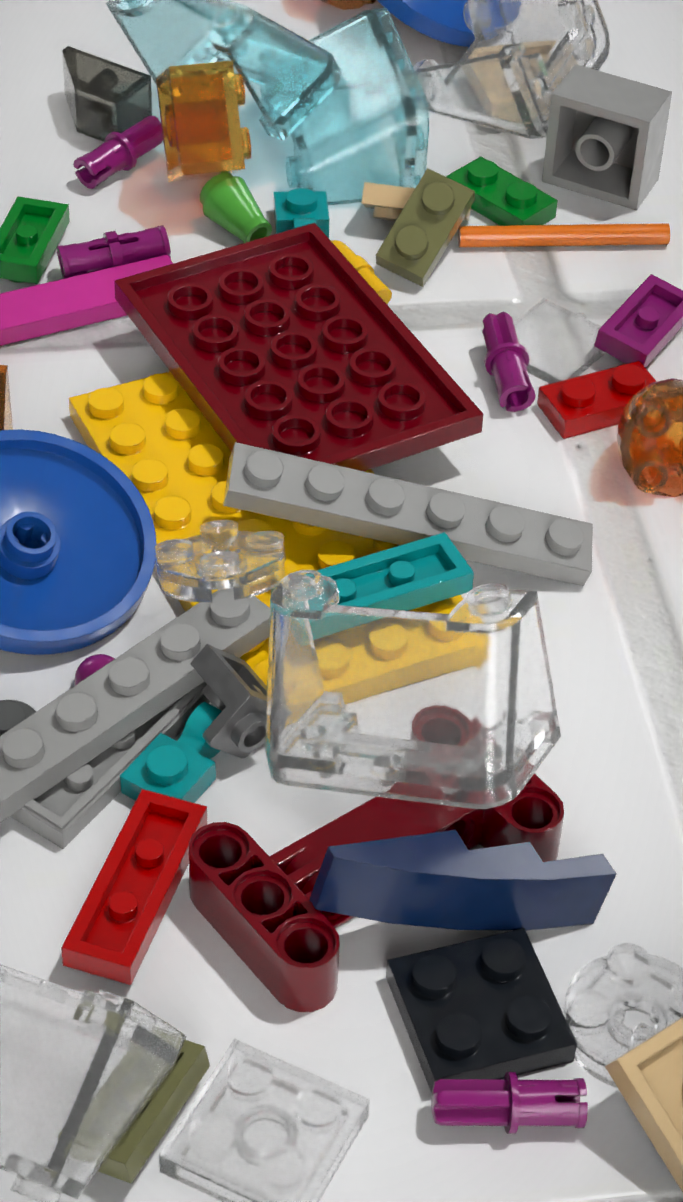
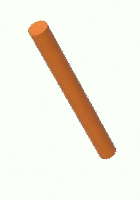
(564, 235)

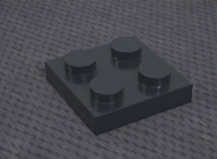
(480, 1009)

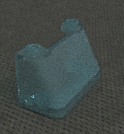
(277, 65)
(370, 123)

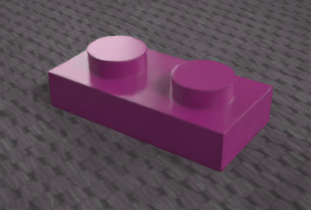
(643, 322)

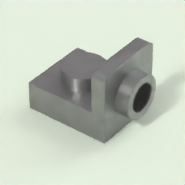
(240, 697)

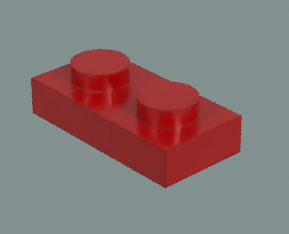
(592, 399)

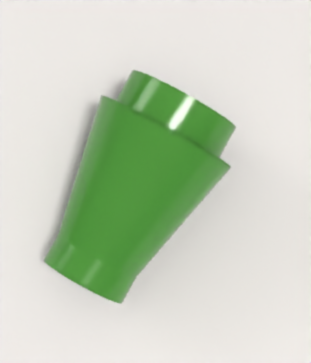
(233, 207)

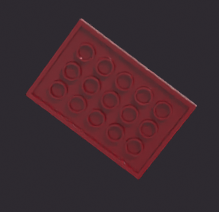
(297, 353)

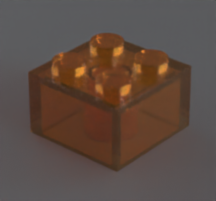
(202, 120)

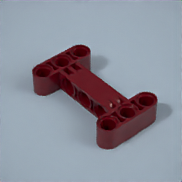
(265, 902)

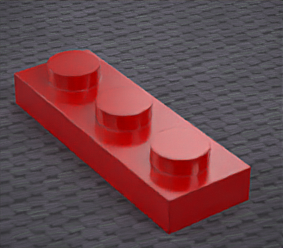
(133, 888)

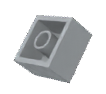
(606, 136)

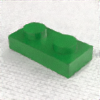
(504, 196)
(30, 238)

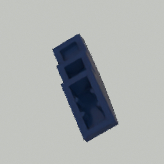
(446, 886)

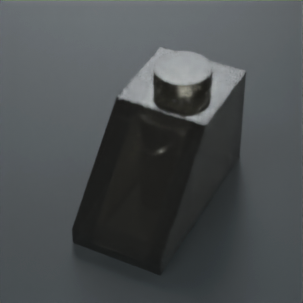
(104, 94)

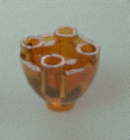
(653, 438)

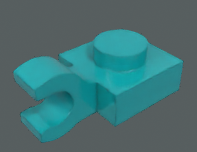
(301, 208)
(176, 767)

